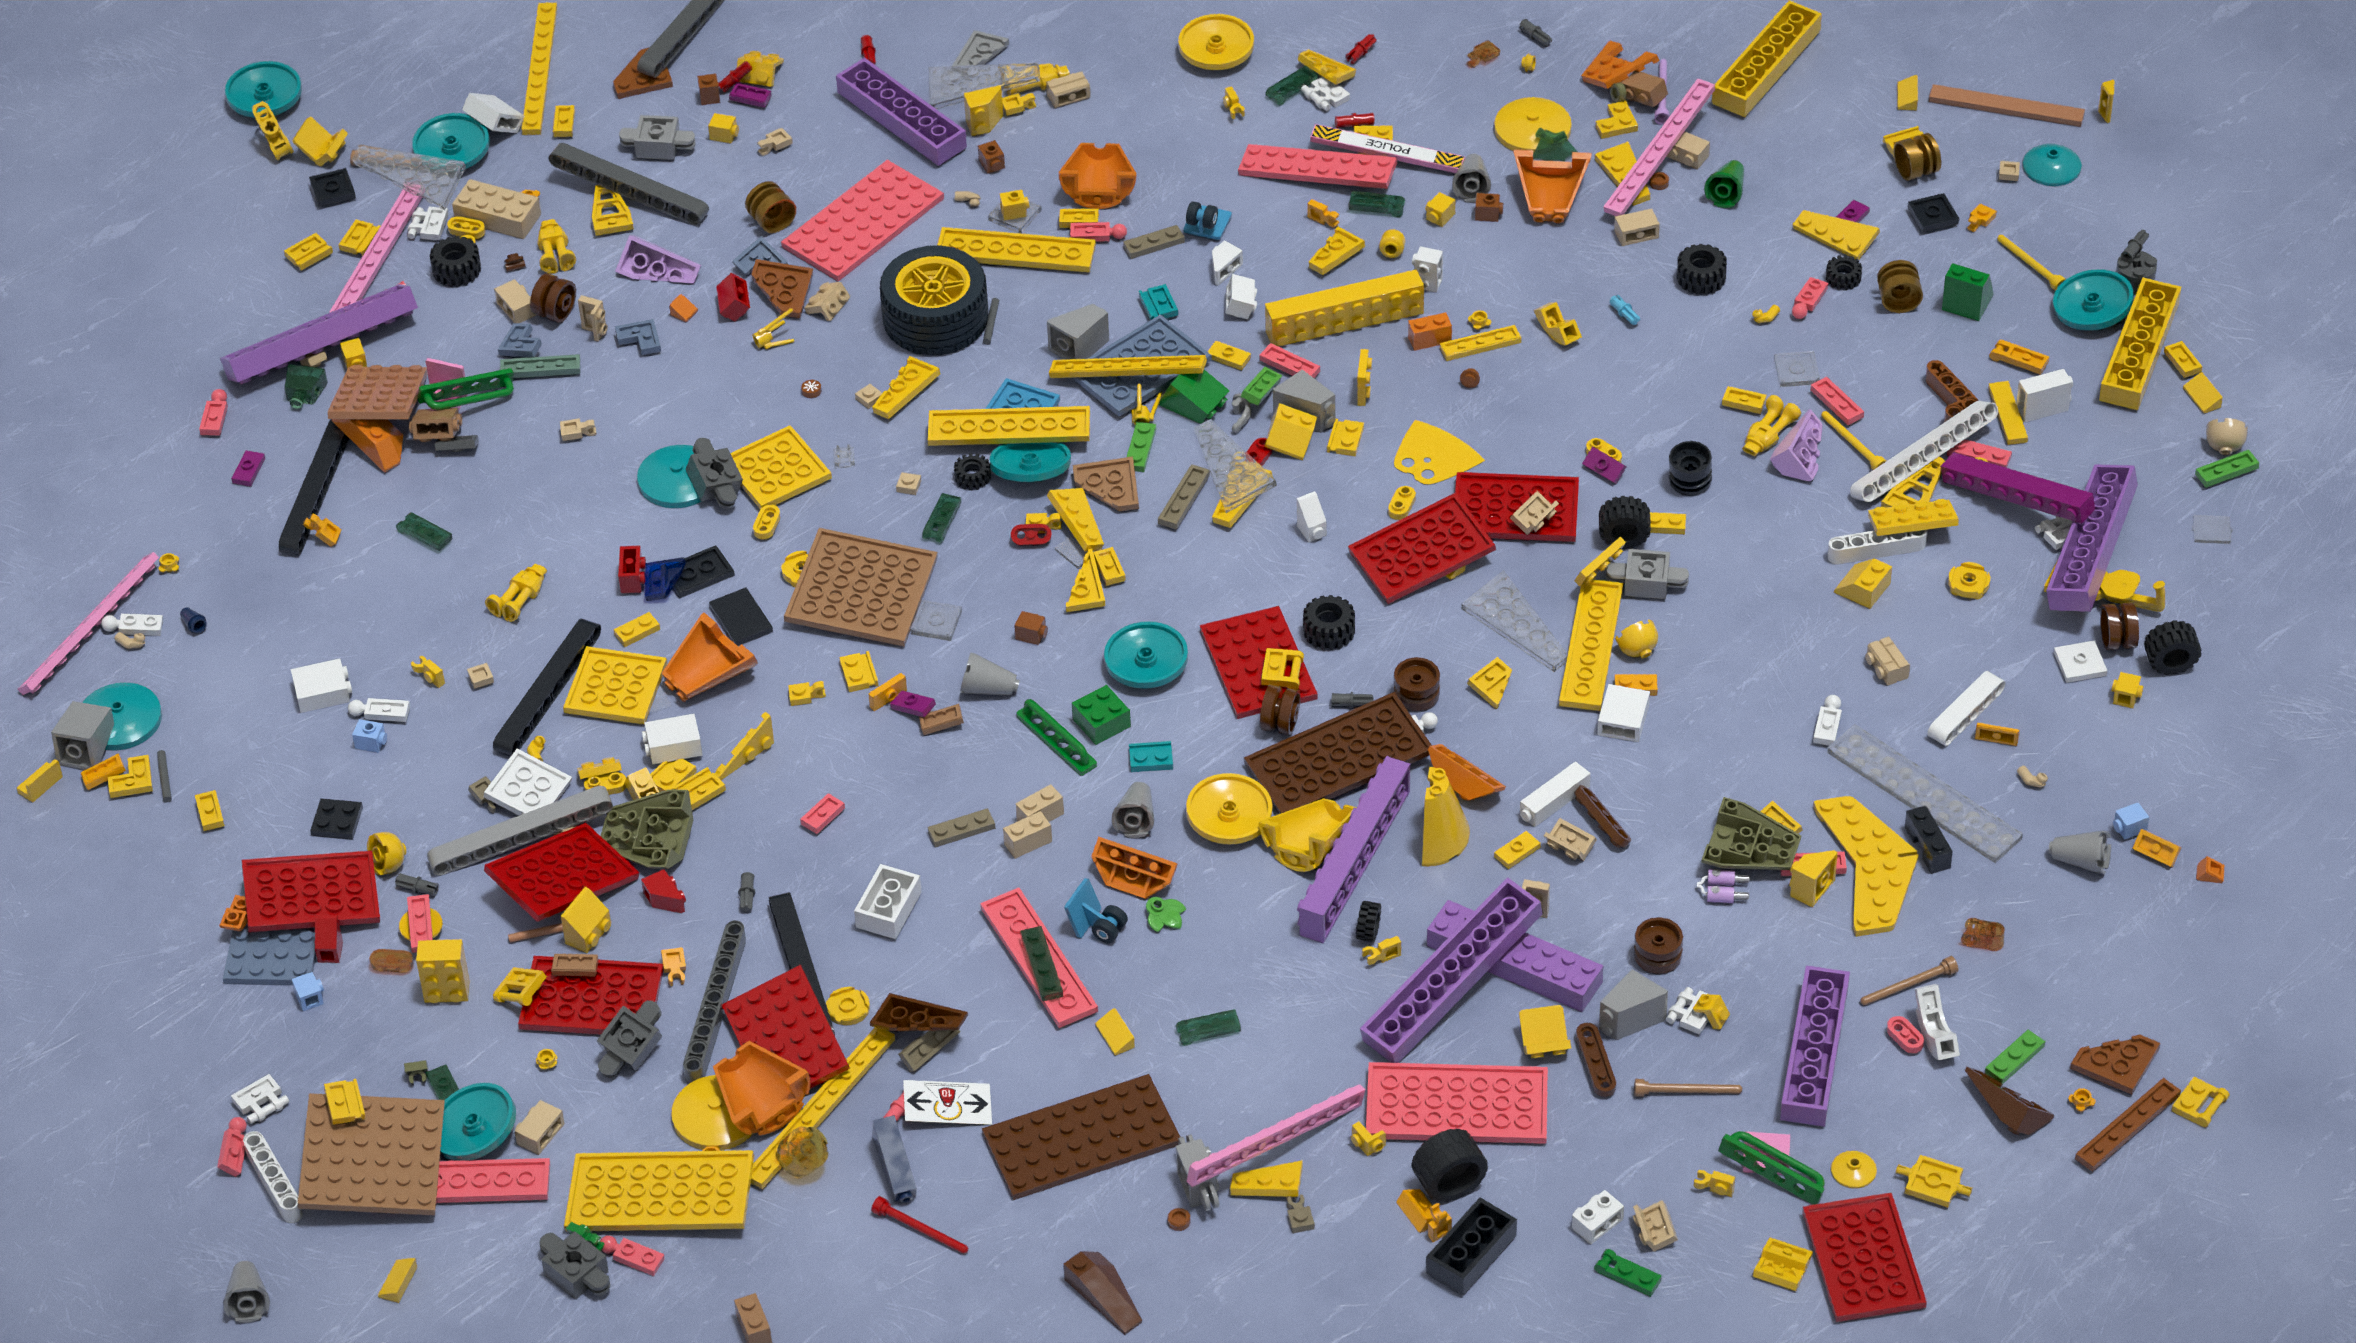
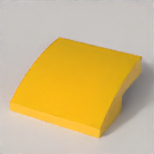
(1782, 1264)

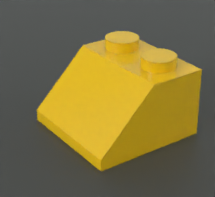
(983, 109)
(1290, 431)
(1865, 582)
(1813, 876)
(585, 921)

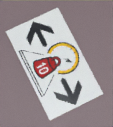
(947, 1102)

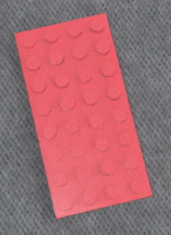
(862, 220)
(1484, 1100)

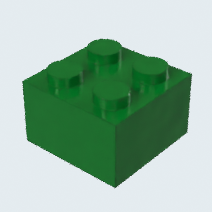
(1101, 714)

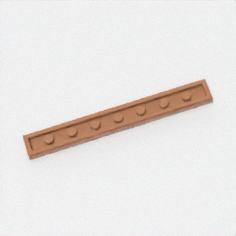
(2006, 105)

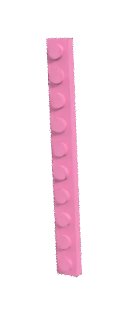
(1659, 148)
(378, 250)
(84, 630)
(1275, 1135)

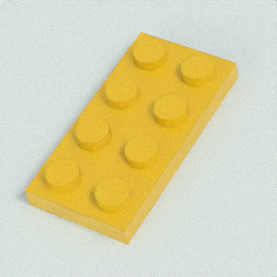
(1913, 517)

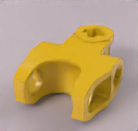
(269, 126)

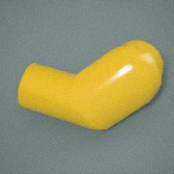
(1768, 316)
(536, 747)

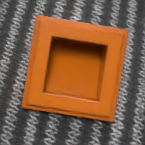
(682, 308)
(2210, 870)

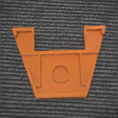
(1608, 69)

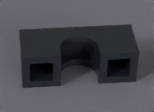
(1923, 828)

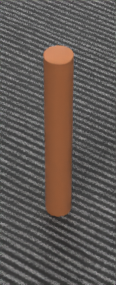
(537, 932)

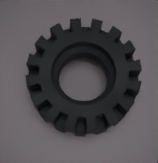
(1843, 264)
(969, 463)
(1368, 921)

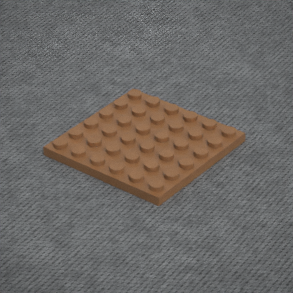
(861, 587)
(374, 1162)

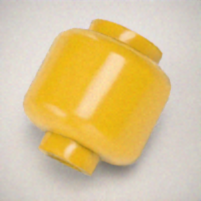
(1392, 243)

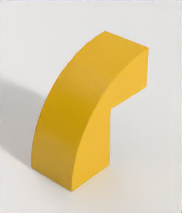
(1555, 326)

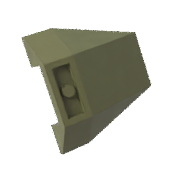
(651, 828)
(1749, 840)

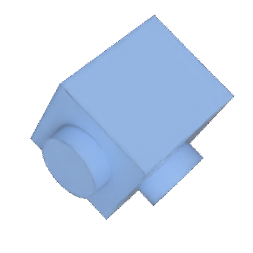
(369, 736)
(2130, 820)
(308, 991)

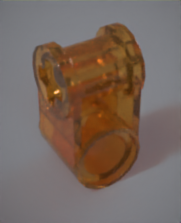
(1985, 934)

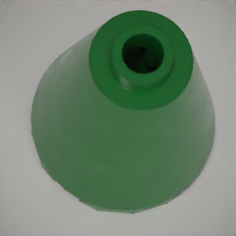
(1725, 185)

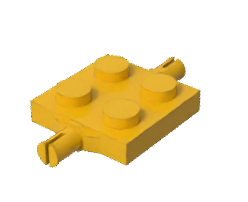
(1934, 1181)

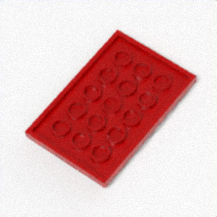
(1496, 497)
(1421, 548)
(1239, 654)
(556, 870)
(295, 889)
(589, 1002)
(789, 1023)
(1864, 1257)

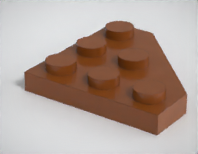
(632, 82)
(783, 285)
(2117, 1062)

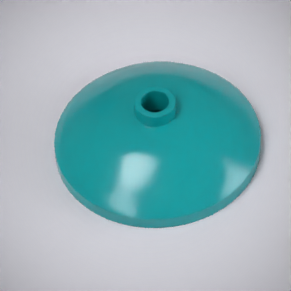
(2052, 165)

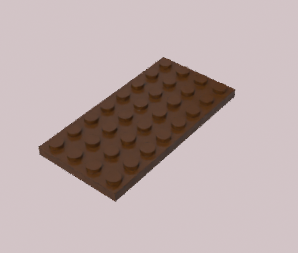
(1337, 754)
(1081, 1136)

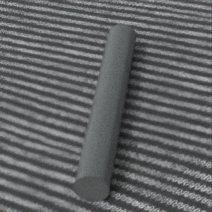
(991, 321)
(164, 777)

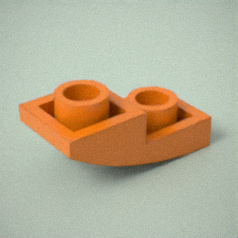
(236, 916)

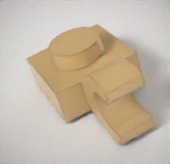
(777, 139)
(574, 429)

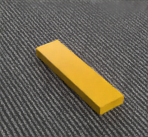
(1480, 343)
(2008, 413)

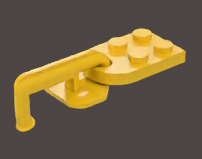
(2121, 588)

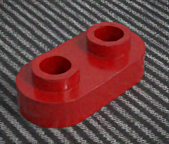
(1259, 451)
(1031, 534)

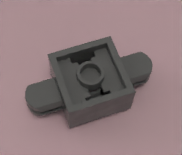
(714, 473)
(629, 1038)
(574, 1265)

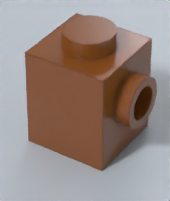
(708, 89)
(991, 156)
(1488, 207)
(1030, 628)

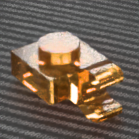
(1485, 51)

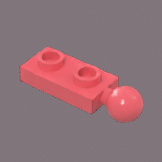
(1097, 231)
(1809, 297)
(214, 414)
(233, 1147)
(633, 1254)

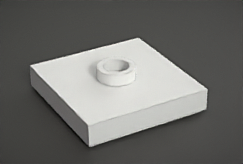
(2080, 661)

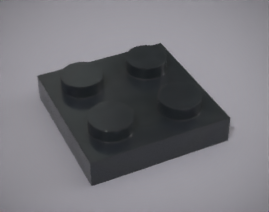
(332, 187)
(1933, 212)
(336, 819)

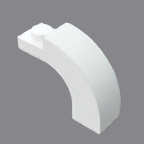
(1933, 1026)

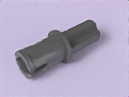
(1535, 32)
(2134, 246)
(1351, 699)
(417, 884)
(746, 891)

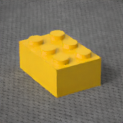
(443, 971)

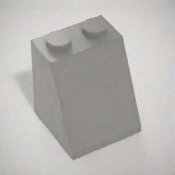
(1078, 332)
(1309, 396)
(82, 735)
(1632, 1006)

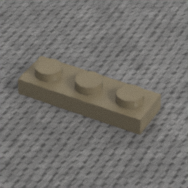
(1153, 241)
(961, 827)
(925, 1047)

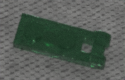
(1291, 85)
(1377, 203)
(941, 517)
(424, 531)
(1208, 1026)

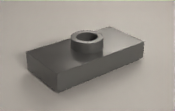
(458, 443)

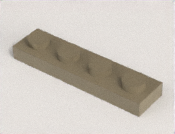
(1183, 496)

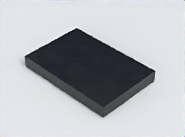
(702, 571)
(740, 616)

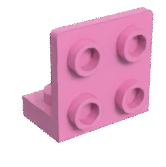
(443, 371)

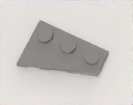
(980, 49)

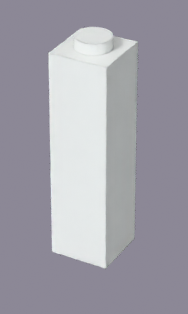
(1554, 794)

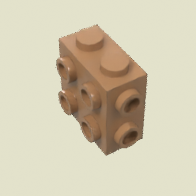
(435, 424)

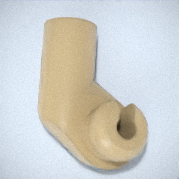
(968, 196)
(128, 643)
(2031, 780)

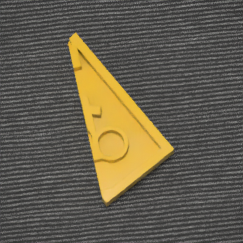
(1087, 591)
(749, 747)

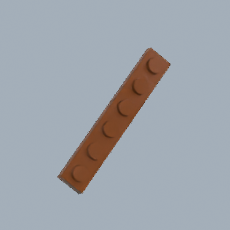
(2127, 1124)

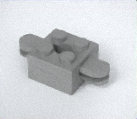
(657, 137)
(1647, 564)
(1186, 1155)

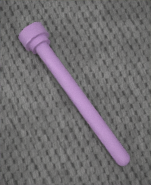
(1662, 114)

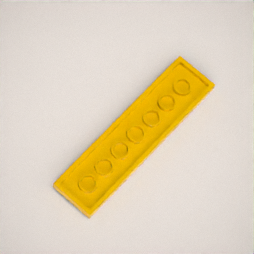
(1021, 249)
(1009, 425)
(1591, 645)

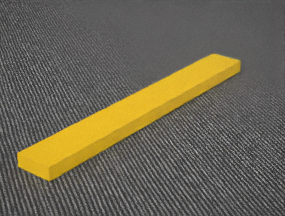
(1127, 366)

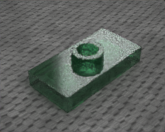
(442, 1082)

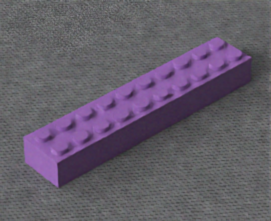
(319, 333)
(2092, 542)
(1354, 849)
(1451, 971)

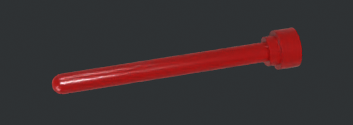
(882, 1207)

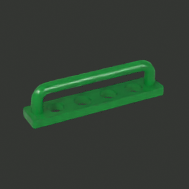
(504, 379)
(1034, 711)
(1813, 1191)

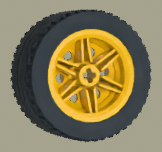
(934, 300)

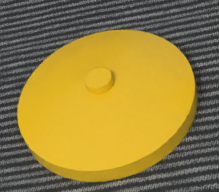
(1216, 41)
(1521, 118)
(1228, 808)
(703, 1116)

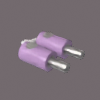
(1723, 878)

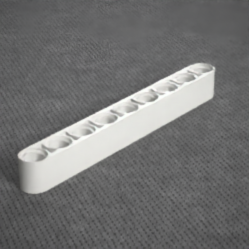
(1914, 456)

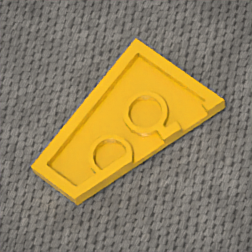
(1326, 67)
(1269, 1181)

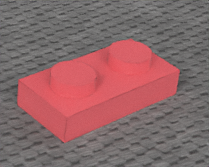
(822, 813)

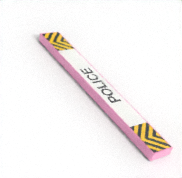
(1383, 147)

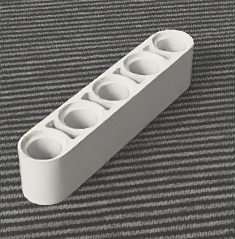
(1869, 545)
(1966, 708)
(272, 1176)

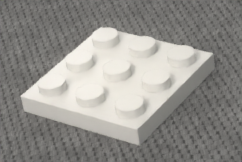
(526, 784)

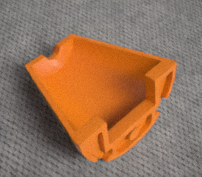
(1098, 175)
(1550, 184)
(705, 660)
(761, 1089)

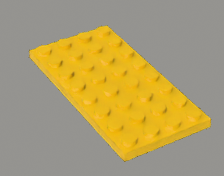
(660, 1190)

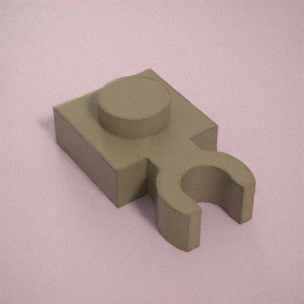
(477, 790)
(1299, 1216)

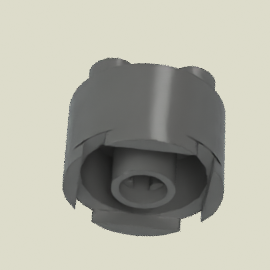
(2140, 267)

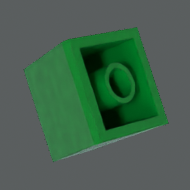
(1966, 292)
(1195, 396)

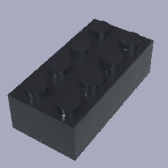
(1471, 1246)

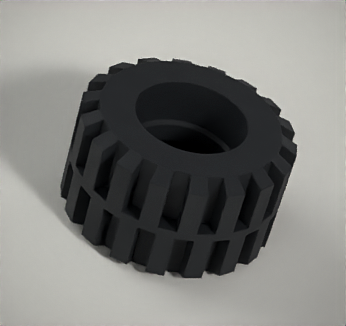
(455, 261)
(1701, 269)
(1625, 519)
(1331, 610)
(2172, 647)

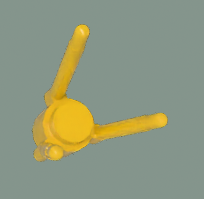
(764, 335)
(1141, 413)

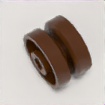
(553, 297)
(2119, 626)
(1417, 683)
(1280, 709)
(1658, 945)

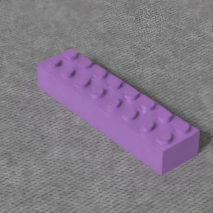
(901, 111)
(1530, 962)
(1815, 1046)

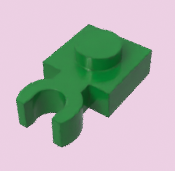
(586, 1233)

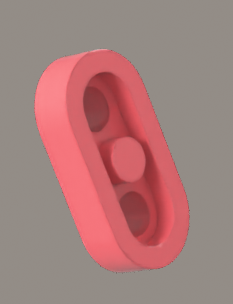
(1908, 1038)

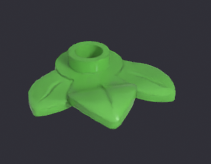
(1166, 915)

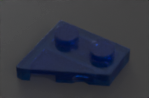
(661, 577)

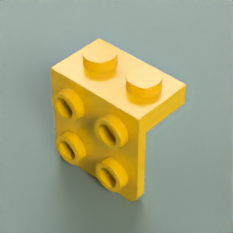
(763, 68)
(318, 142)
(1544, 1031)

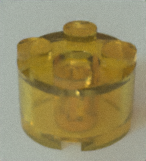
(802, 1151)

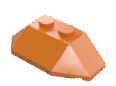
(376, 438)
(1463, 775)
(1131, 868)

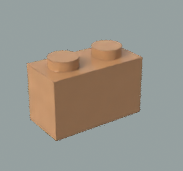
(1645, 88)
(752, 1319)

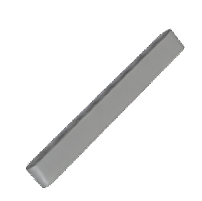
(519, 830)

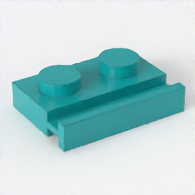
(1158, 302)
(1151, 756)

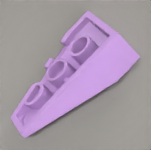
(651, 262)
(1799, 450)

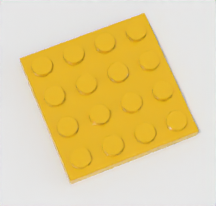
(779, 467)
(615, 685)

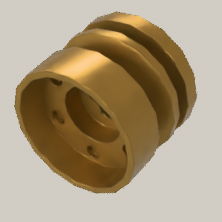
(1917, 156)
(770, 207)
(1900, 286)

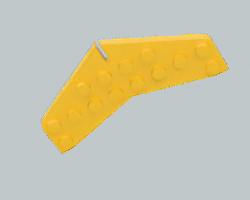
(1881, 862)

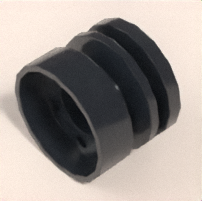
(1690, 468)

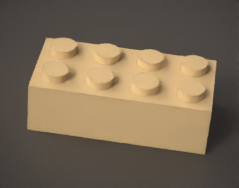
(498, 208)

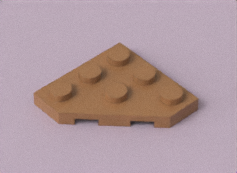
(1109, 482)

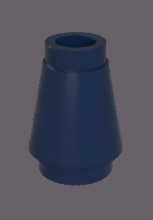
(194, 621)

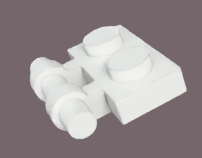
(1328, 93)
(432, 226)
(2055, 535)
(1689, 1019)
(257, 1094)

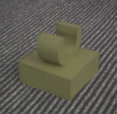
(416, 1068)

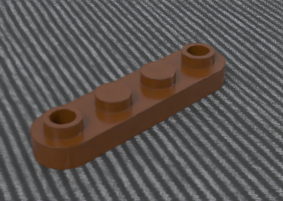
(1599, 812)
(1596, 1059)

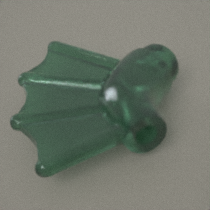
(1552, 146)

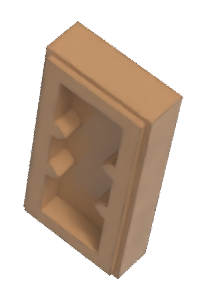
(941, 719)
(575, 964)

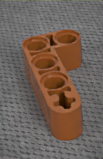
(1948, 388)

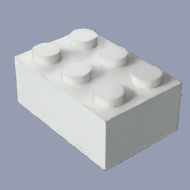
(887, 901)

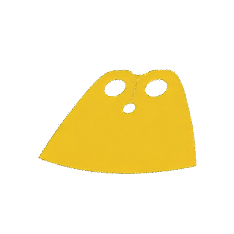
(1445, 450)

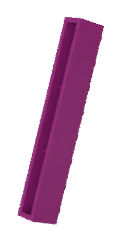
(2018, 487)

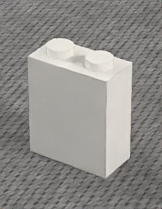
(493, 113)
(2044, 395)
(321, 685)
(1623, 713)
(672, 739)

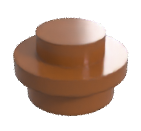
(1470, 378)

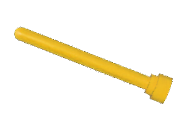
(2054, 280)
(1875, 461)

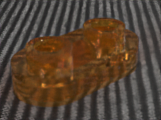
(394, 960)

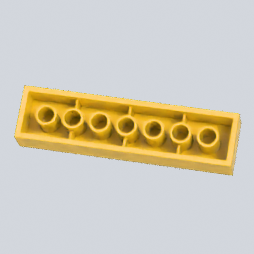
(1766, 58)
(1344, 308)
(2140, 344)

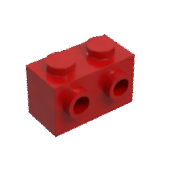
(733, 297)
(630, 569)

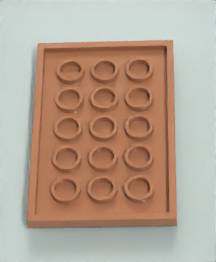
(377, 392)

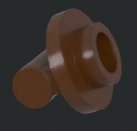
(514, 262)

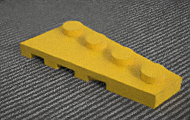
(1840, 234)

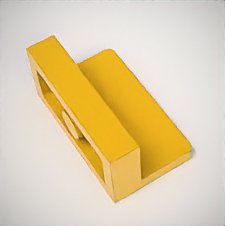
(40, 781)

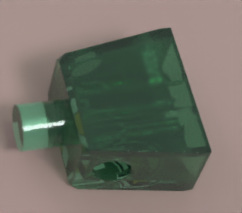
(304, 384)

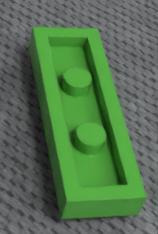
(1261, 386)
(1141, 444)
(2227, 468)
(2015, 1056)

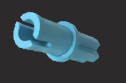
(1624, 309)

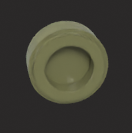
(1618, 92)

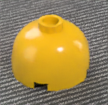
(1638, 639)
(387, 852)

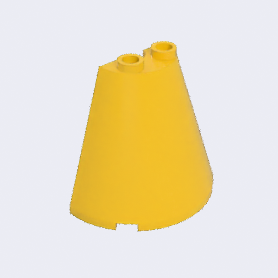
(1445, 824)
(1305, 833)

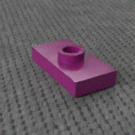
(750, 95)
(1854, 211)
(1604, 465)
(248, 468)
(913, 703)

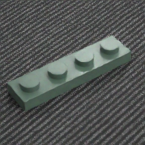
(543, 366)

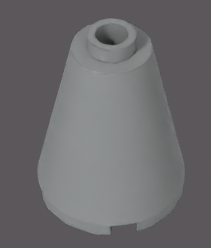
(1471, 178)
(987, 678)
(1134, 811)
(2083, 850)
(246, 1294)

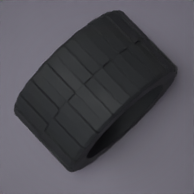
(1449, 1165)

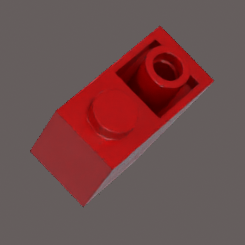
(663, 893)
(328, 939)

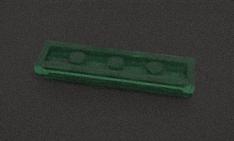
(1041, 963)

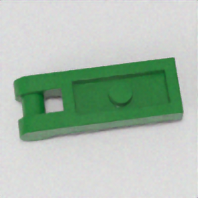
(1628, 1273)

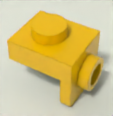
(1714, 1009)
(1365, 1141)

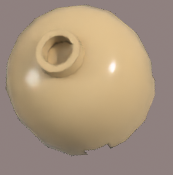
(2226, 435)

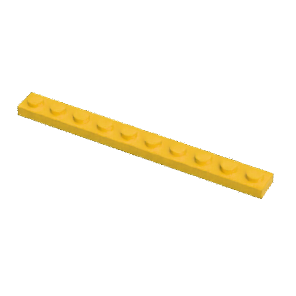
(539, 69)
(825, 1100)

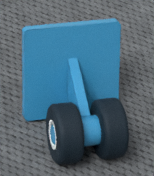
(1206, 220)
(1084, 911)

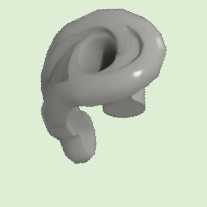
(1240, 404)

